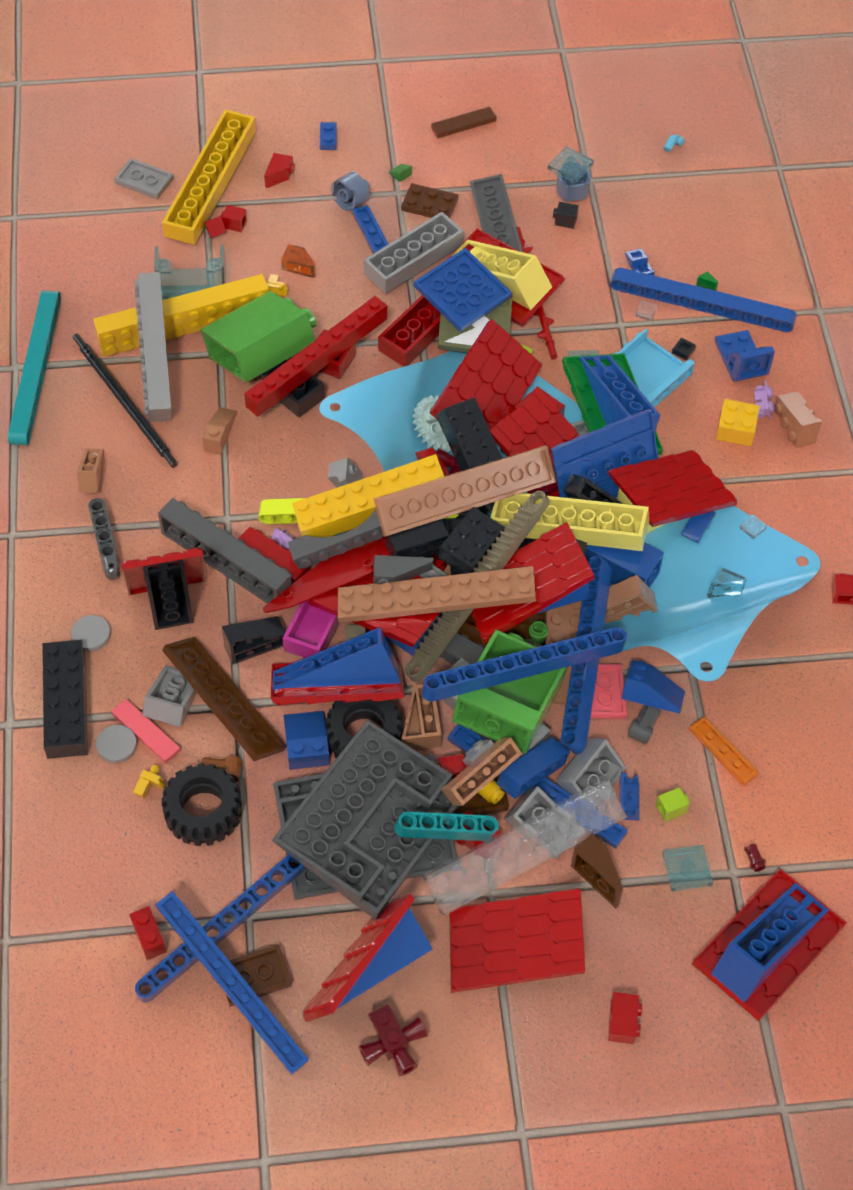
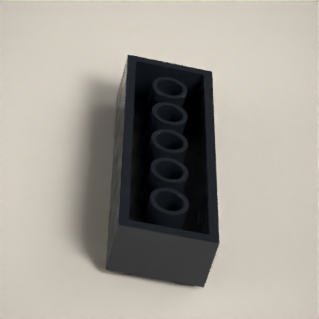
(469, 437)
(64, 699)

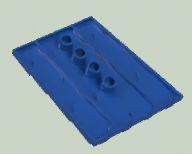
(604, 450)

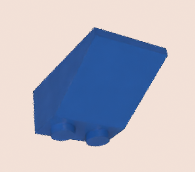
(652, 688)
(306, 740)

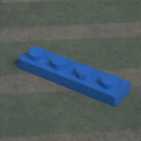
(369, 228)

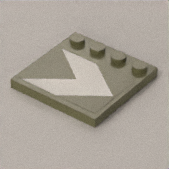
(452, 339)

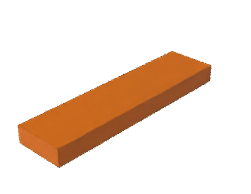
(723, 751)

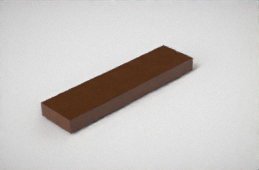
(463, 122)

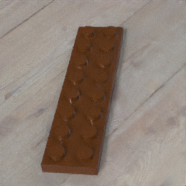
(224, 698)

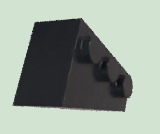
(583, 489)
(418, 541)
(252, 638)

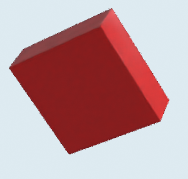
(215, 227)

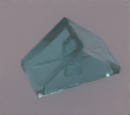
(726, 584)

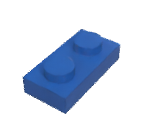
(328, 135)

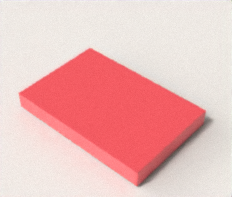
(608, 693)

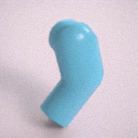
(673, 140)

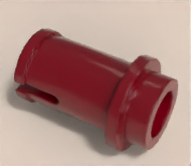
(755, 858)

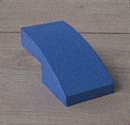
(639, 261)
(697, 526)

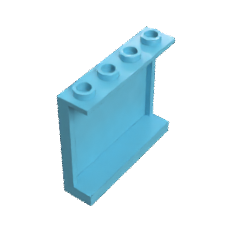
(655, 368)

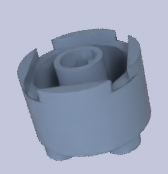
(350, 191)
(573, 191)

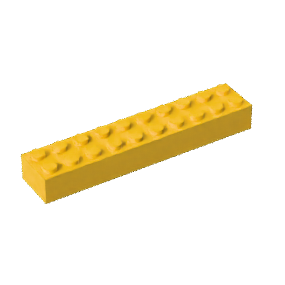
(209, 177)
(181, 314)

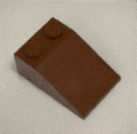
(595, 865)

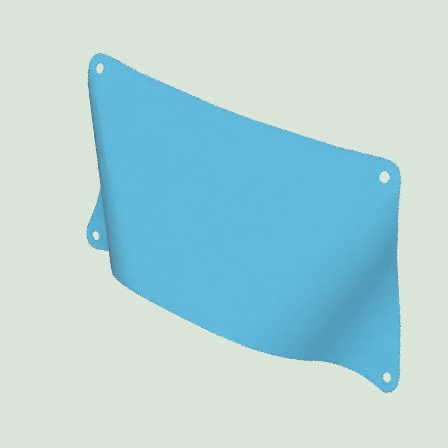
(687, 620)

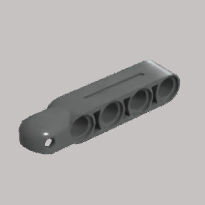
(104, 538)

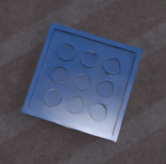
(462, 289)

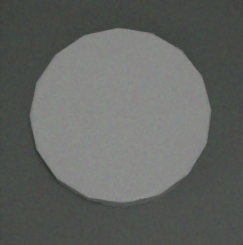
(92, 631)
(116, 743)

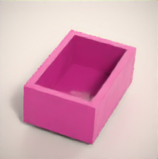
(309, 631)

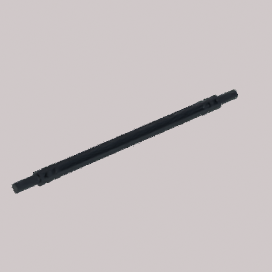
(125, 401)

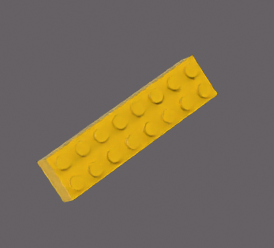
(354, 502)

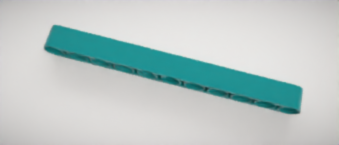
(34, 368)

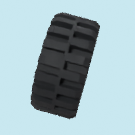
(345, 713)
(196, 781)

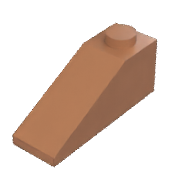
(218, 430)
(90, 471)

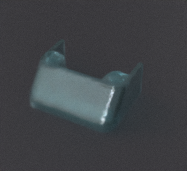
(184, 281)

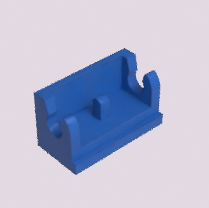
(629, 796)

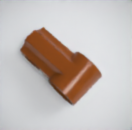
(231, 764)

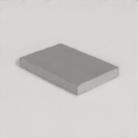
(144, 178)

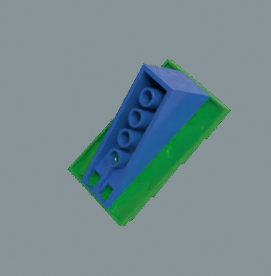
(606, 390)

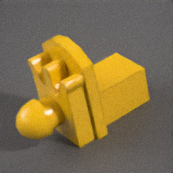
(277, 287)
(148, 779)

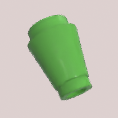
(538, 632)

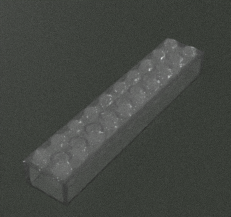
(523, 846)

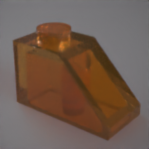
(298, 261)

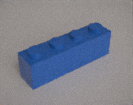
(533, 767)

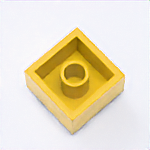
(737, 422)

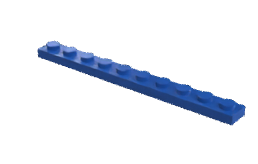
(466, 738)
(232, 983)

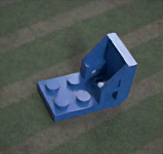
(743, 357)

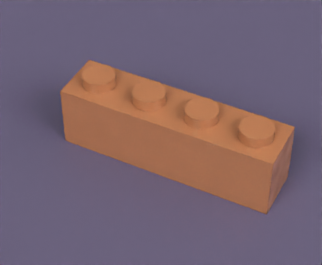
(481, 771)

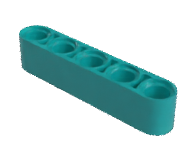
(438, 831)

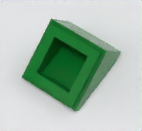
(401, 172)
(707, 281)

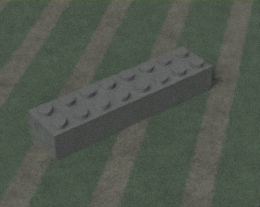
(223, 551)

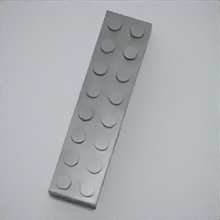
(152, 347)

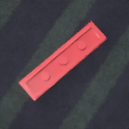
(146, 731)

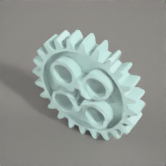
(429, 426)

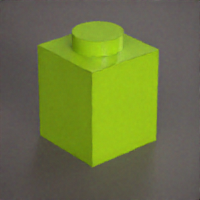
(672, 804)

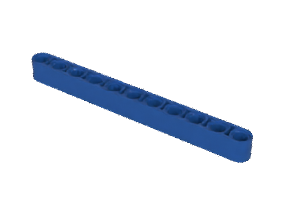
(703, 299)
(523, 664)
(583, 675)
(217, 923)

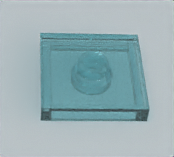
(570, 164)
(687, 868)

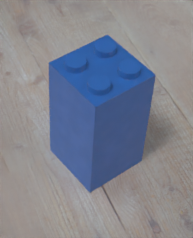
(630, 562)

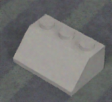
(590, 766)

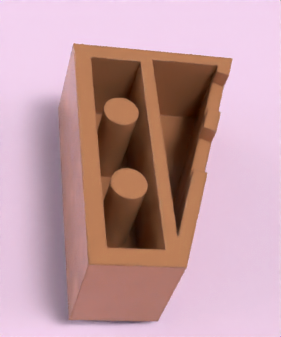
(797, 419)
(629, 598)
(422, 722)

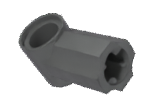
(642, 728)

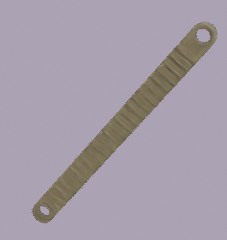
(495, 560)

